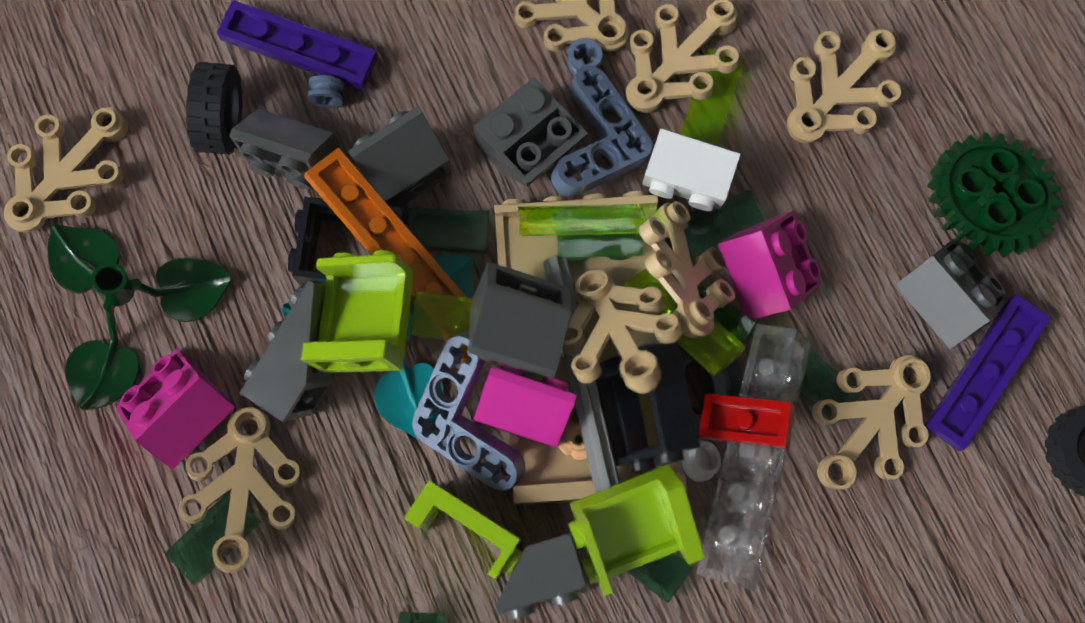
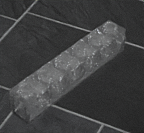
(752, 472)

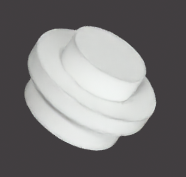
(702, 462)

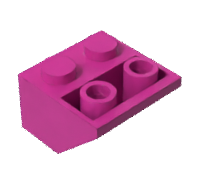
(771, 265)
(524, 405)
(173, 408)

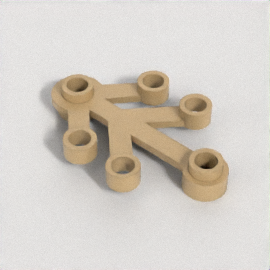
(569, 9)
(680, 59)
(838, 90)
(62, 173)
(597, 292)
(692, 312)
(877, 417)
(240, 480)

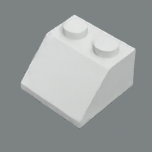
(690, 170)

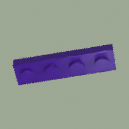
(297, 44)
(987, 372)

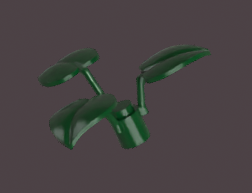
(90, 259)

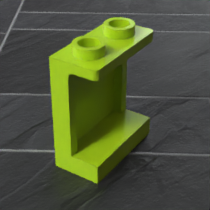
(362, 314)
(434, 499)
(634, 526)

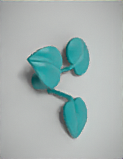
(401, 391)

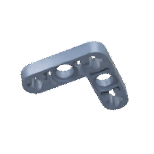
(611, 144)
(454, 425)

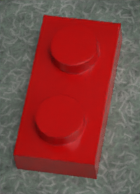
(747, 421)

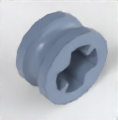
(591, 49)
(325, 91)

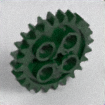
(1000, 186)

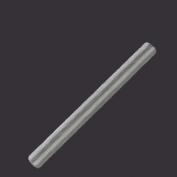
(588, 399)

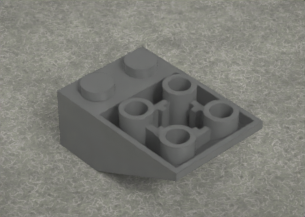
(280, 378)

